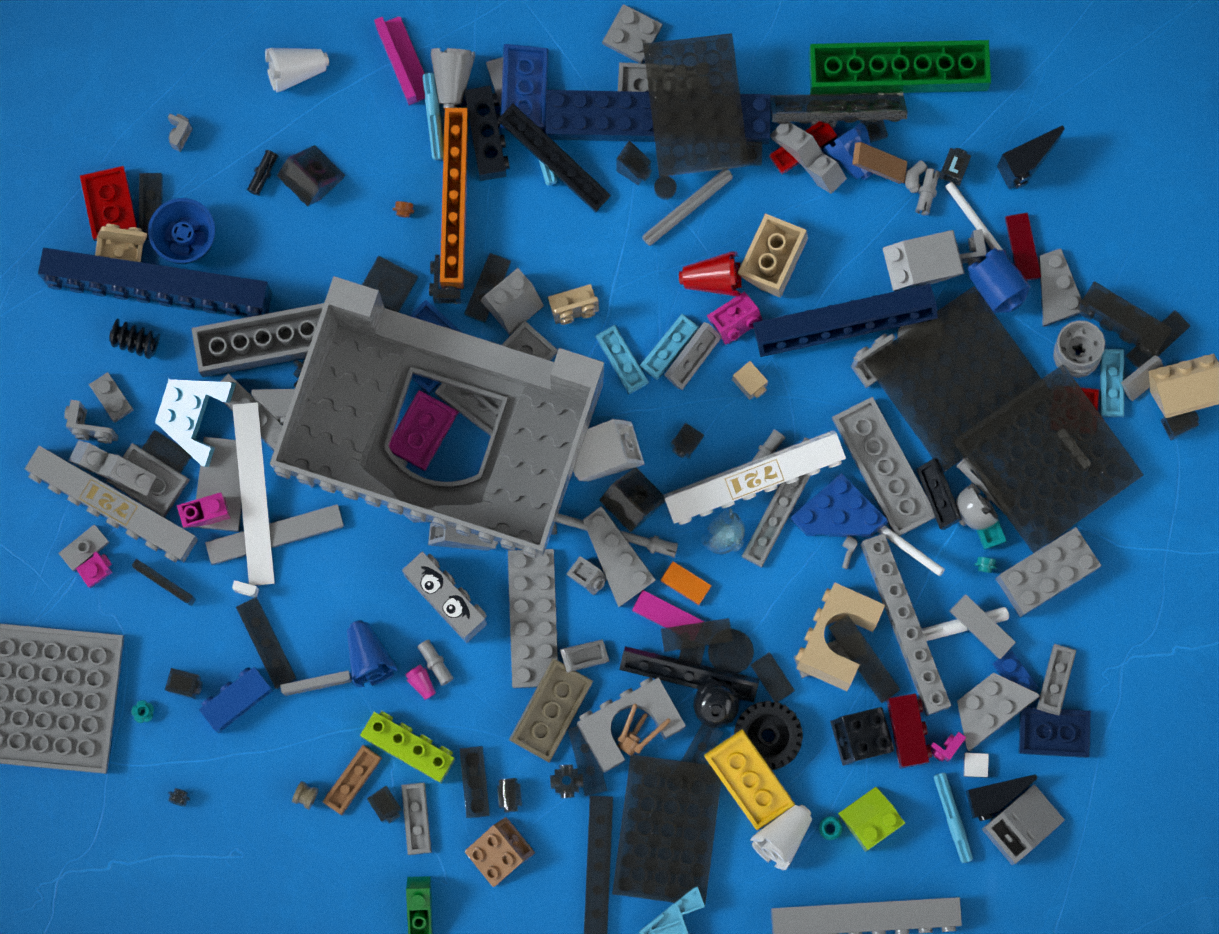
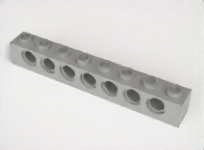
(905, 624)

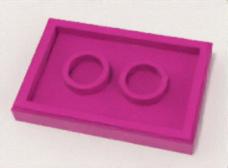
(422, 430)

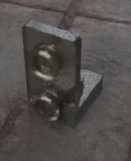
(448, 294)

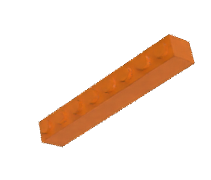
(454, 198)

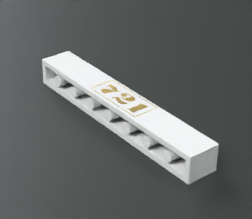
(754, 477)

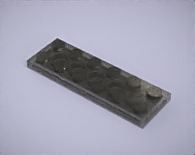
(838, 107)

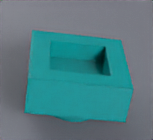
(991, 536)

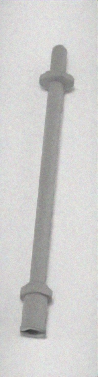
(653, 544)

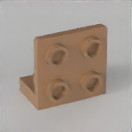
(499, 851)

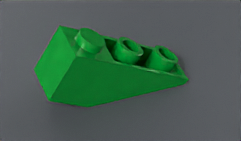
(419, 905)

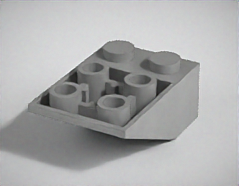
(1023, 825)

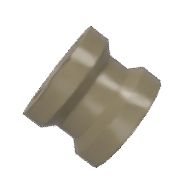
(305, 795)

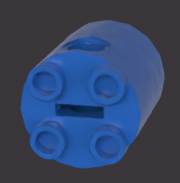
(999, 282)

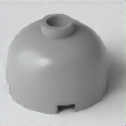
(975, 509)

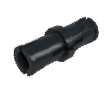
(262, 172)

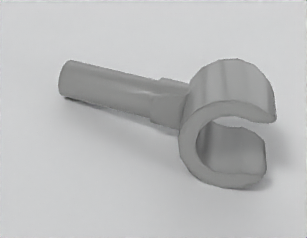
(850, 543)

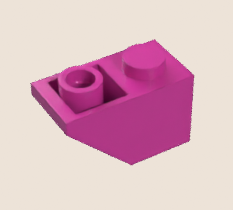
(204, 511)

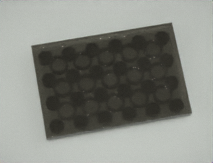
(695, 105)
(666, 829)

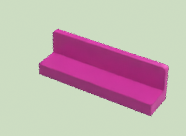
(402, 57)

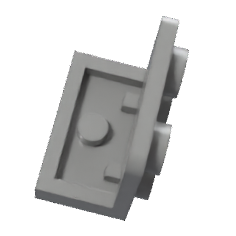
(860, 367)
(76, 418)

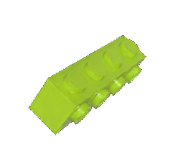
(407, 746)

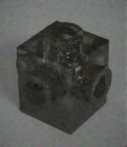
(563, 790)

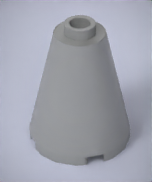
(451, 74)

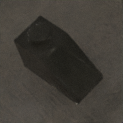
(633, 164)

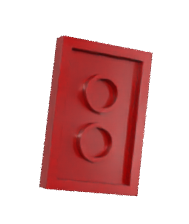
(108, 199)

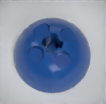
(175, 221)

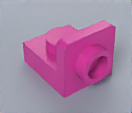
(95, 569)
(951, 745)

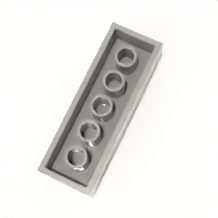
(255, 340)

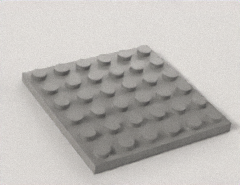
(58, 697)

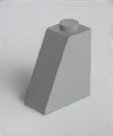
(450, 538)

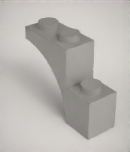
(806, 151)
(112, 467)

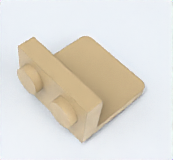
(120, 242)

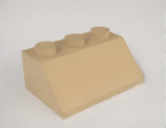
(773, 255)
(1186, 385)

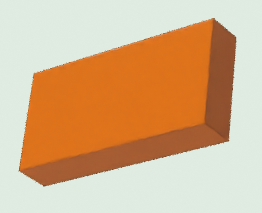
(685, 583)

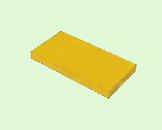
(749, 779)

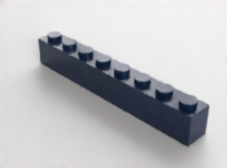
(845, 320)

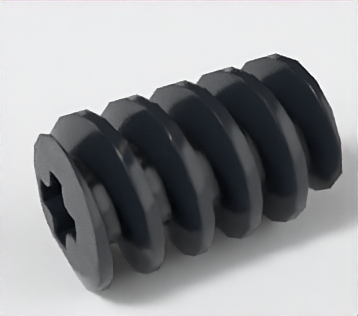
(133, 340)

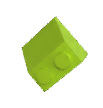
(871, 818)

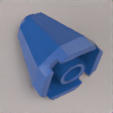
(843, 150)

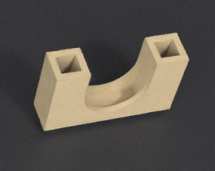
(817, 657)

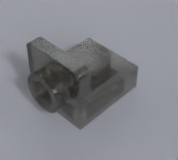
(686, 441)

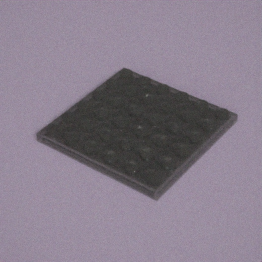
(952, 373)
(1039, 458)

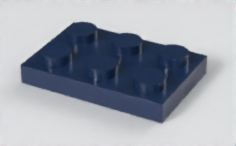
(1053, 734)

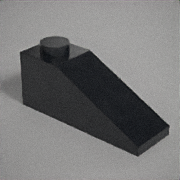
(992, 798)

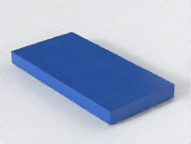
(525, 81)

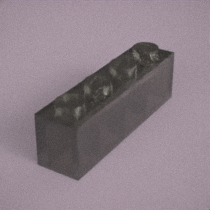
(1124, 319)

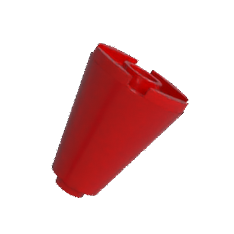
(713, 275)

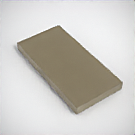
(550, 710)

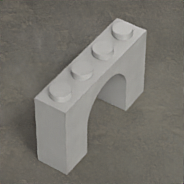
(597, 726)

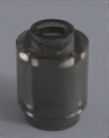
(509, 795)

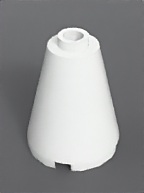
(294, 66)
(783, 836)

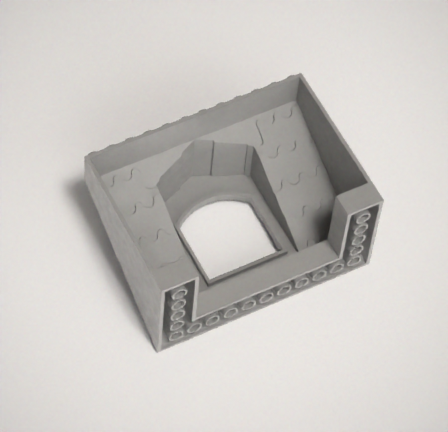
(355, 392)

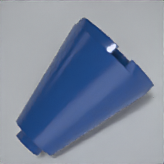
(368, 656)

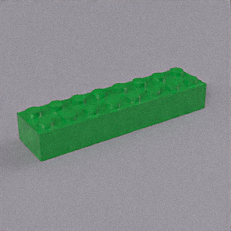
(899, 67)

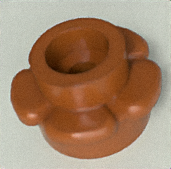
(403, 209)

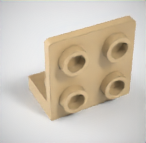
(573, 304)

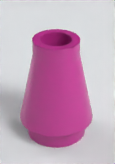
(420, 681)

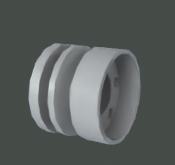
(1082, 337)

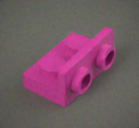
(735, 317)

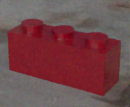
(908, 731)

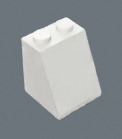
(608, 450)

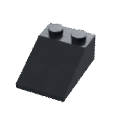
(1022, 162)

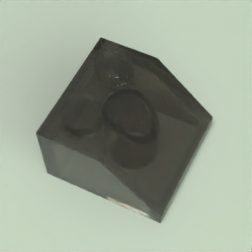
(310, 175)
(632, 499)

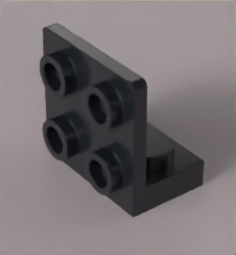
(862, 735)

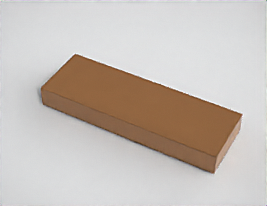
(879, 162)
(352, 780)

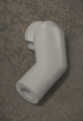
(912, 176)

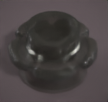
(178, 797)

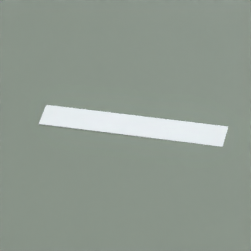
(253, 494)

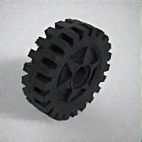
(781, 722)

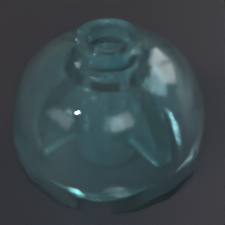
(725, 533)

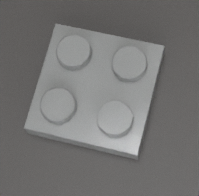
(630, 32)

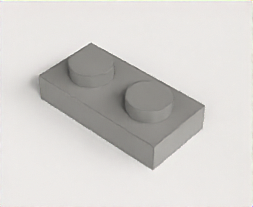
(111, 397)

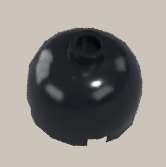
(716, 704)

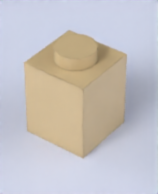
(750, 381)

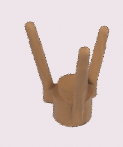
(630, 742)

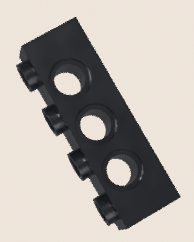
(487, 167)

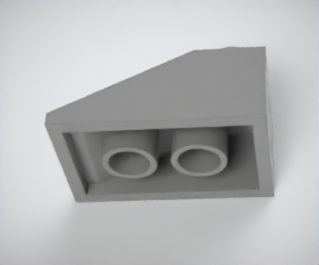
(923, 260)

